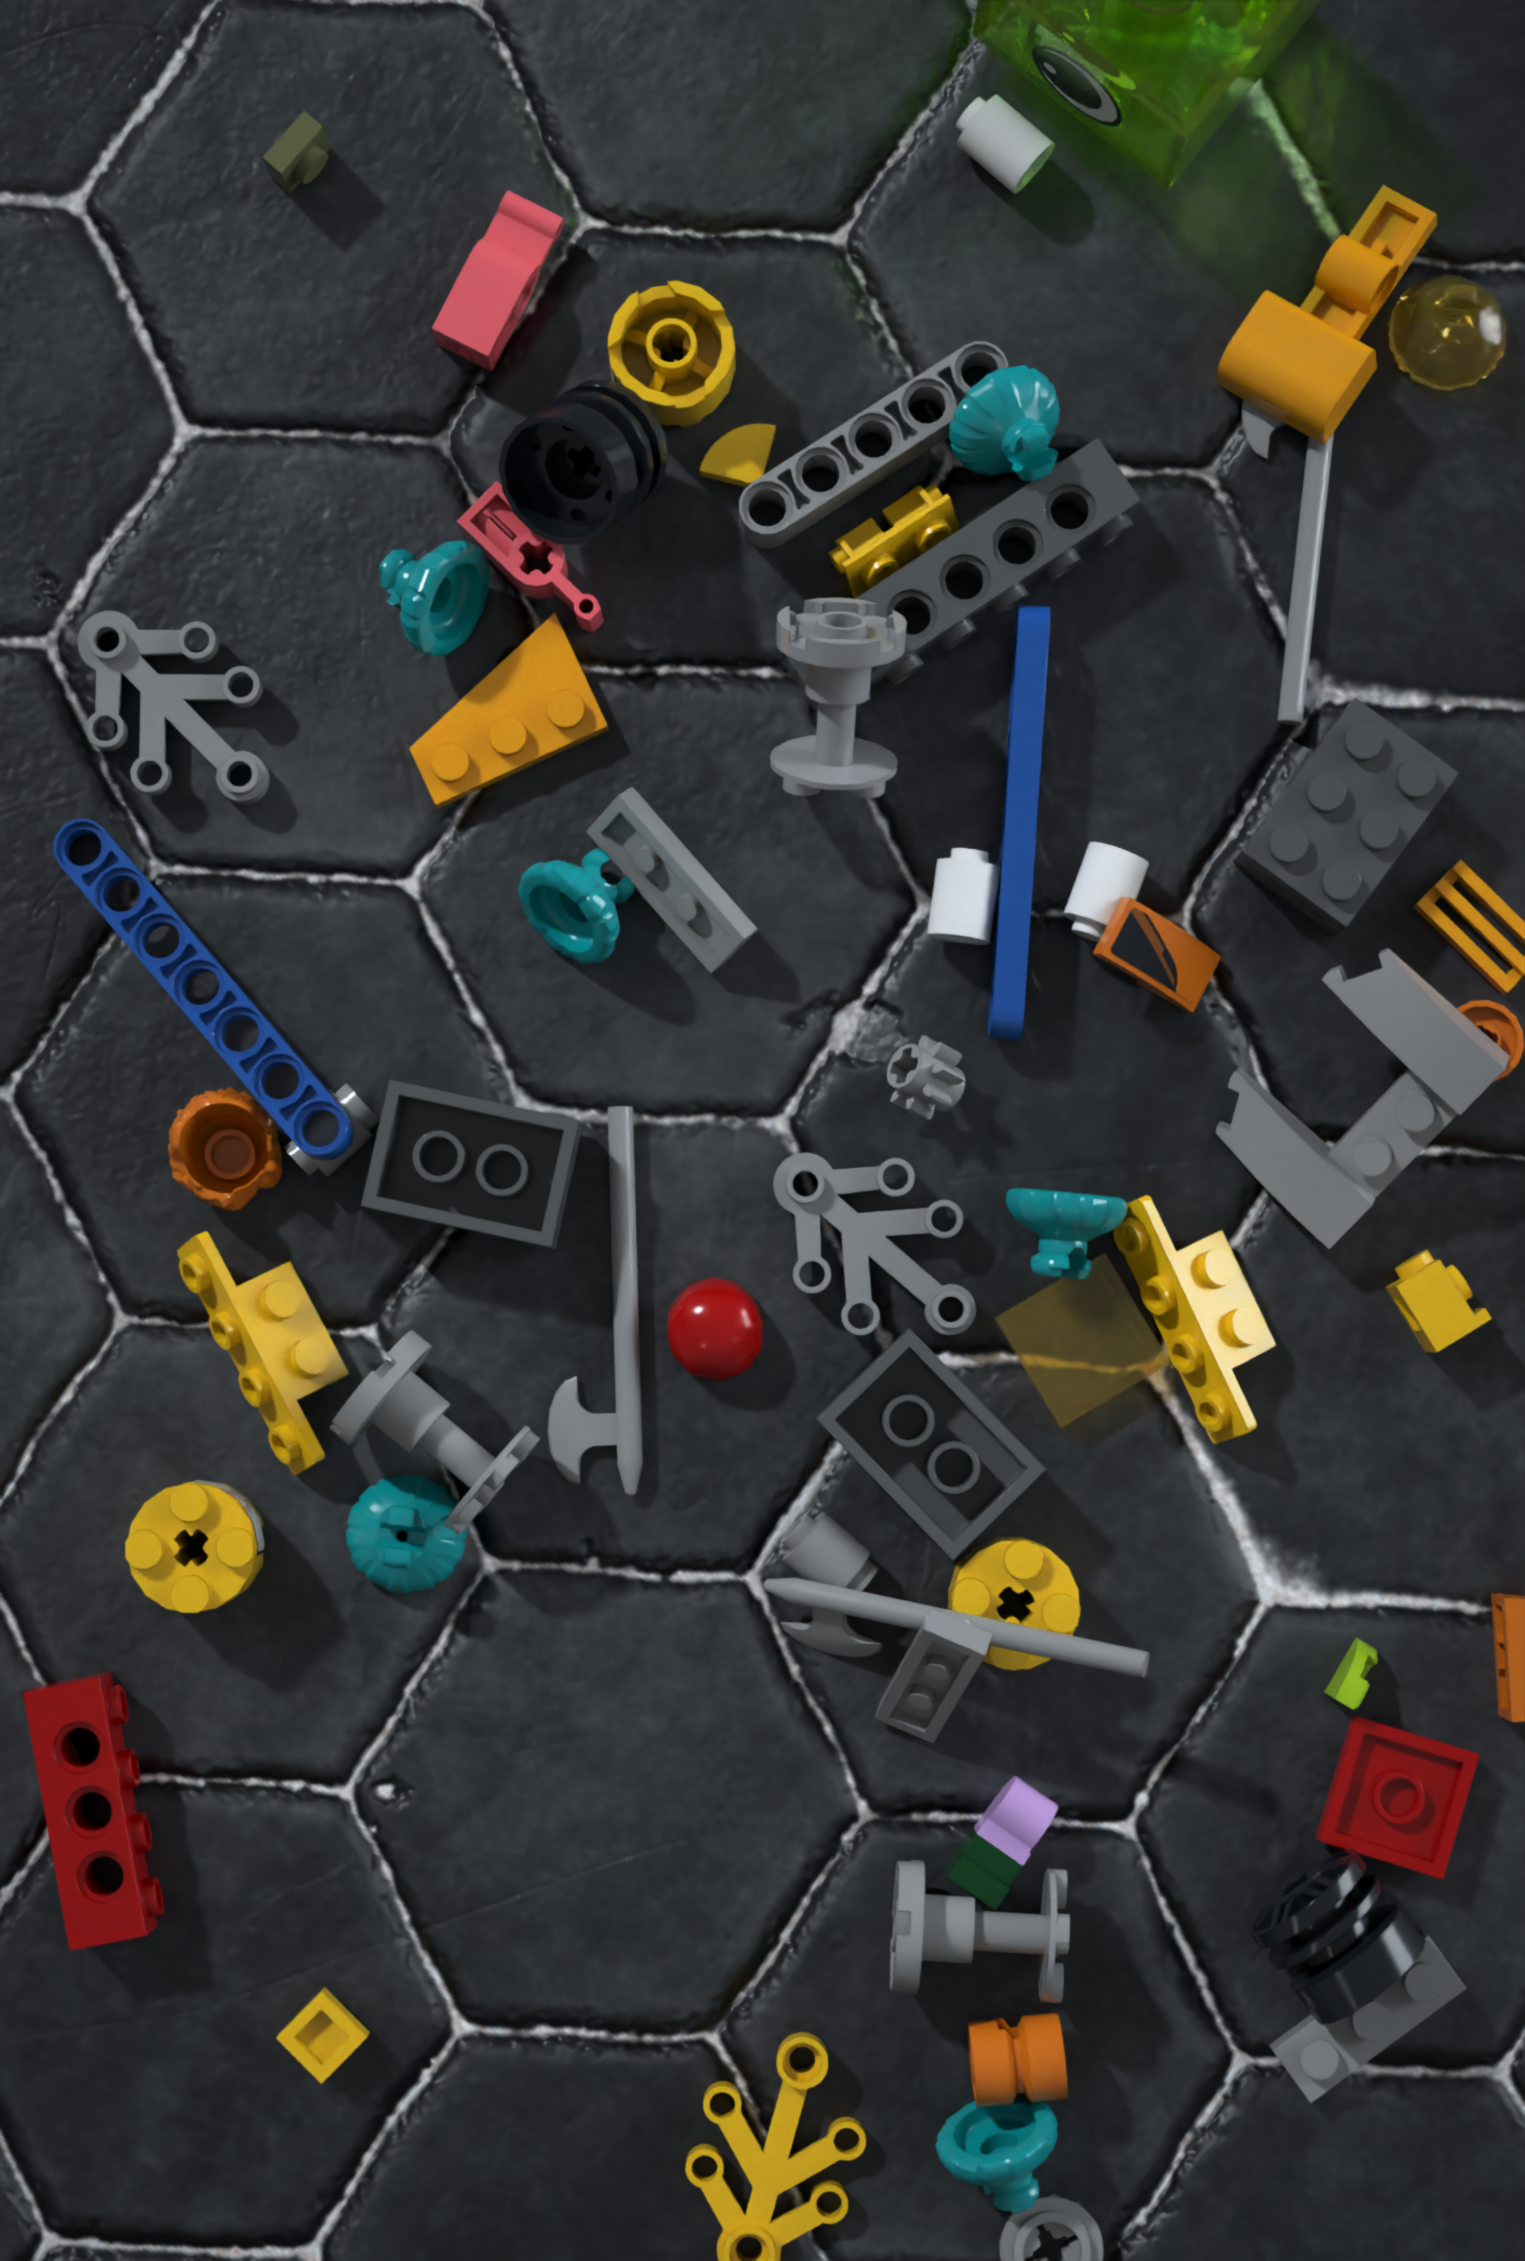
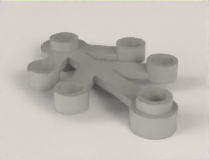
(165, 698)
(865, 1237)

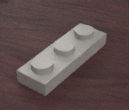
(671, 880)
(933, 1674)
(1328, 2053)

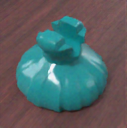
(1007, 424)
(438, 594)
(574, 906)
(1064, 1227)
(419, 1509)
(999, 2149)

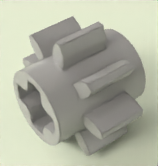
(926, 1077)

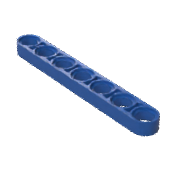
(1019, 822)
(226, 1007)

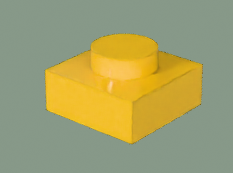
(322, 2035)

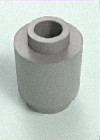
(324, 1128)
(827, 1553)

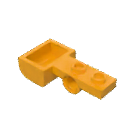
(1309, 359)

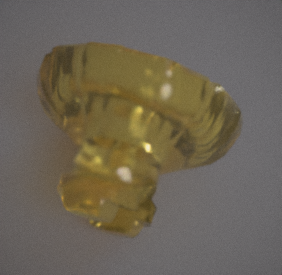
(1442, 351)

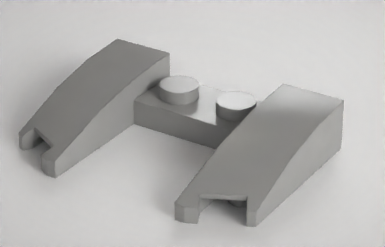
(1446, 1072)

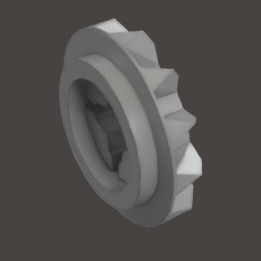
(1062, 2219)

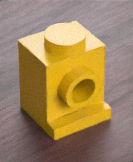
(1434, 1302)

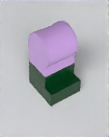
(1001, 1842)

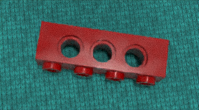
(90, 1910)

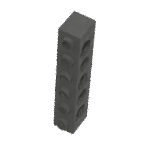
(1084, 480)

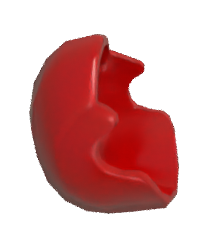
(715, 1329)

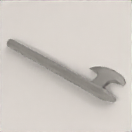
(1307, 558)
(570, 1425)
(832, 1634)

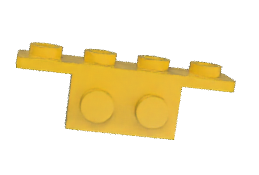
(1200, 1312)
(272, 1341)

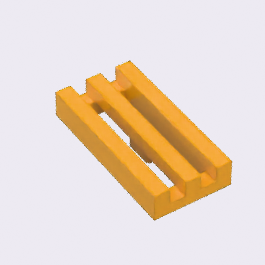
(1460, 941)

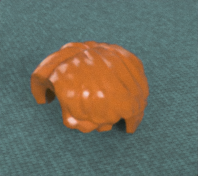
(224, 1148)

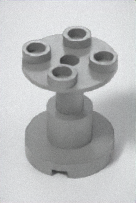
(840, 645)
(415, 1416)
(950, 1929)

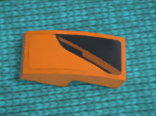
(1157, 954)

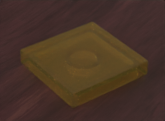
(1082, 1341)

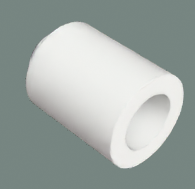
(1003, 141)
(1101, 882)
(964, 898)

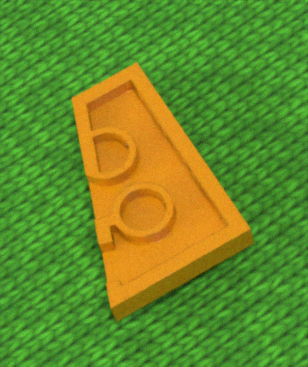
(511, 719)

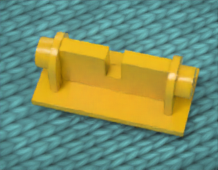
(918, 524)

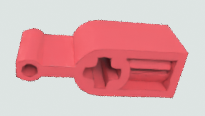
(497, 281)
(510, 555)

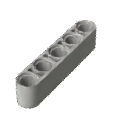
(840, 455)

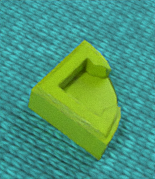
(1349, 1680)

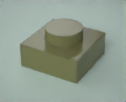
(298, 153)

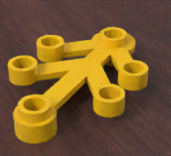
(772, 2169)

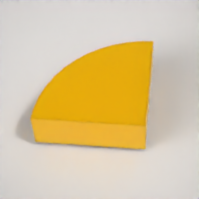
(739, 455)

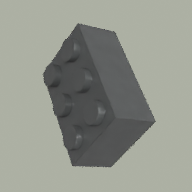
(1345, 817)
(472, 1164)
(930, 1443)

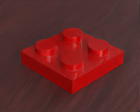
(1397, 1796)

